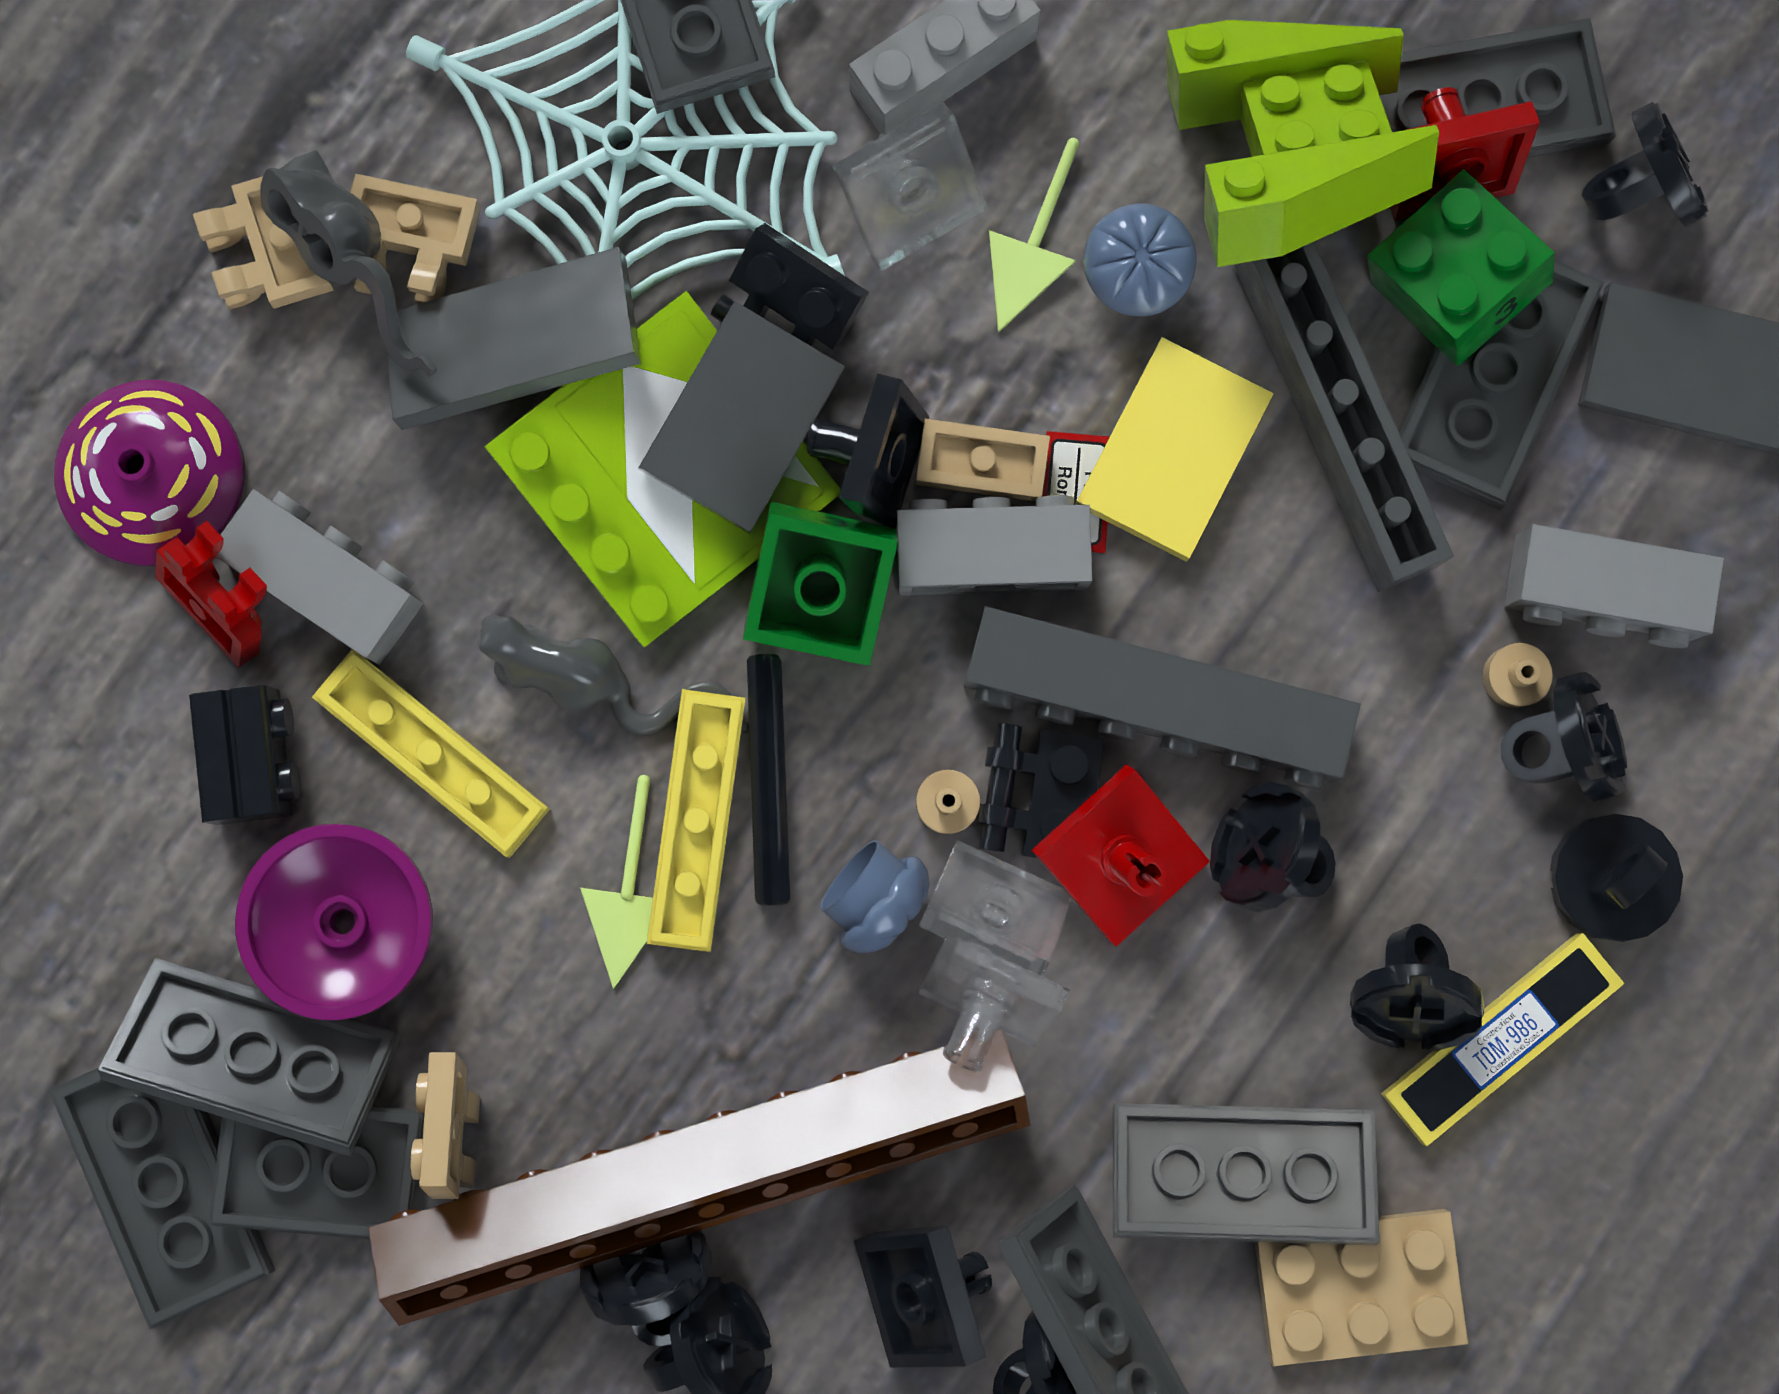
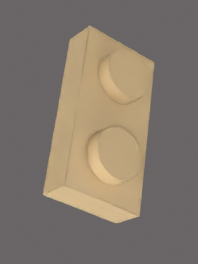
(982, 460)

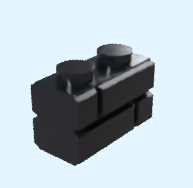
(243, 754)

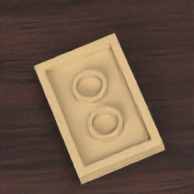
(1363, 1298)

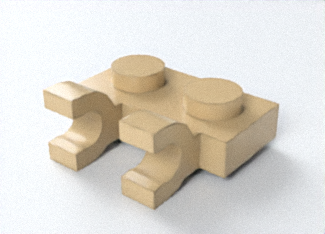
(420, 223)
(277, 262)
(447, 1104)

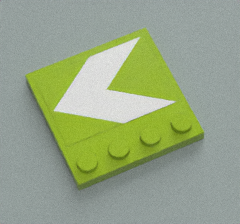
(628, 532)

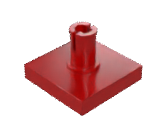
(1485, 144)
(1121, 855)

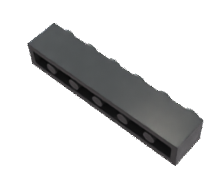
(1345, 416)
(1161, 697)

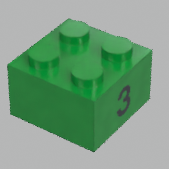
(1461, 267)
(820, 583)

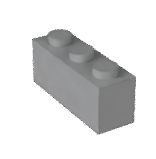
(939, 57)
(994, 547)
(320, 574)
(1613, 585)

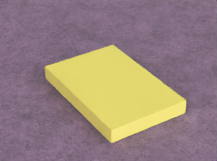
(1174, 449)

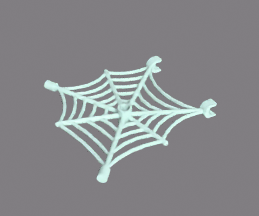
(621, 129)

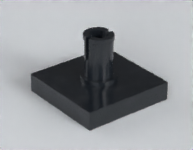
(878, 454)
(923, 1296)

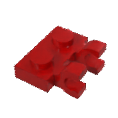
(195, 585)

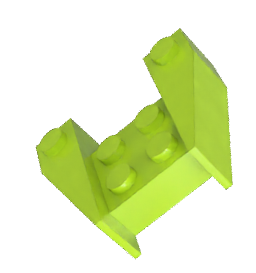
(1310, 126)

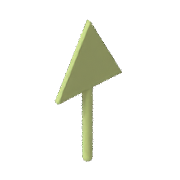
(1023, 268)
(623, 918)

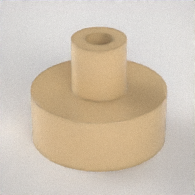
(1505, 680)
(943, 818)

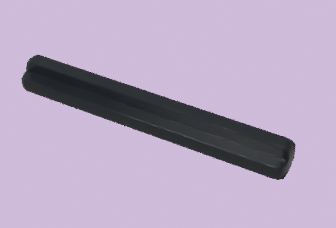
(768, 780)

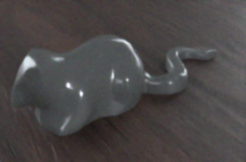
(336, 240)
(574, 673)

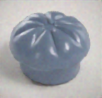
(1140, 259)
(875, 897)

